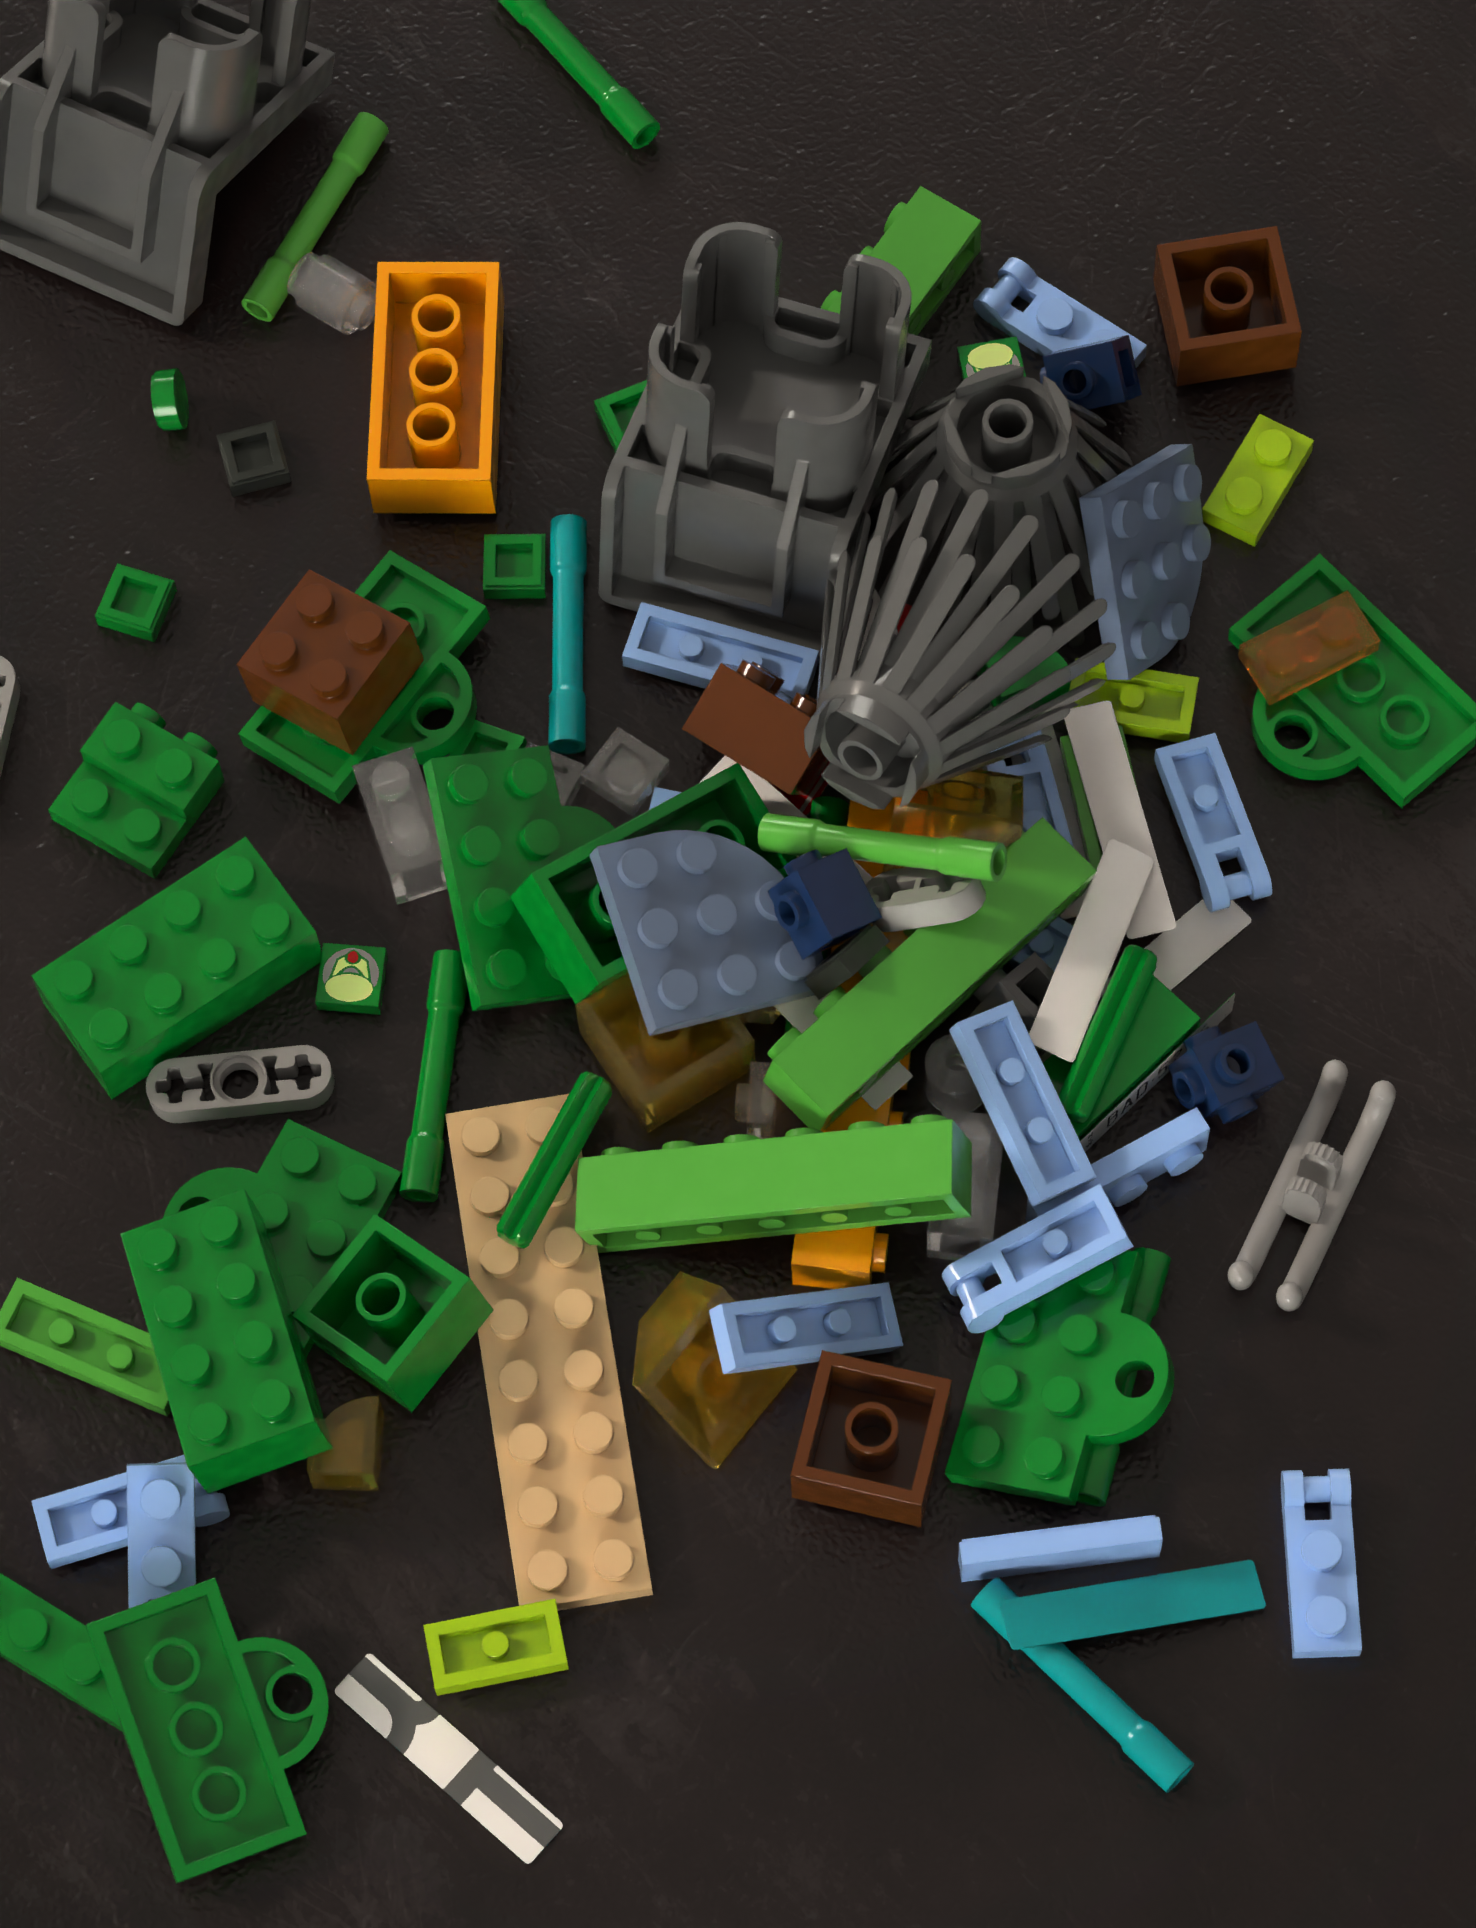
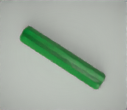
(1107, 1032)
(554, 1160)

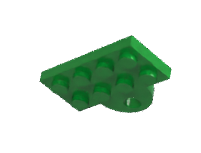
(444, 627)
(1382, 713)
(495, 827)
(311, 1201)
(1055, 1384)
(207, 1725)

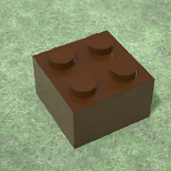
(1227, 306)
(330, 661)
(758, 726)
(871, 1438)

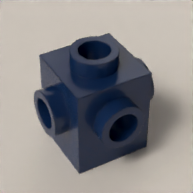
(1225, 1072)

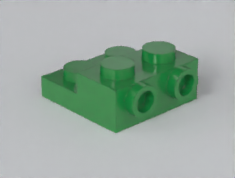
(138, 787)

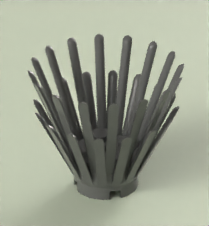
(1022, 449)
(893, 713)

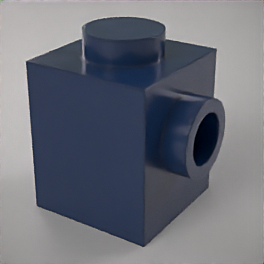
(1094, 372)
(822, 901)

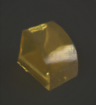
(356, 1451)

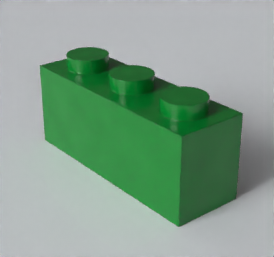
(1154, 1034)

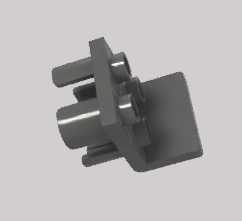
(133, 130)
(757, 439)

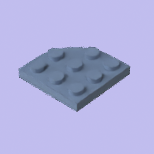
(1146, 556)
(698, 928)

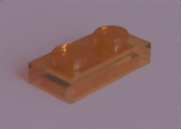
(1308, 647)

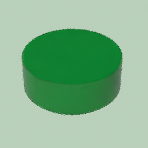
(169, 399)

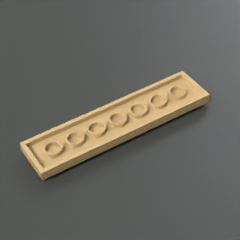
(548, 1373)

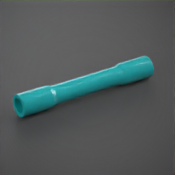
(567, 696)
(1137, 1737)

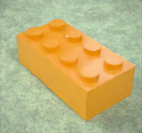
(436, 387)

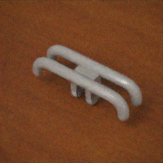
(1313, 1186)

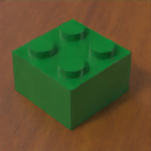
(393, 1312)

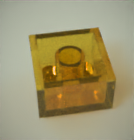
(666, 1070)

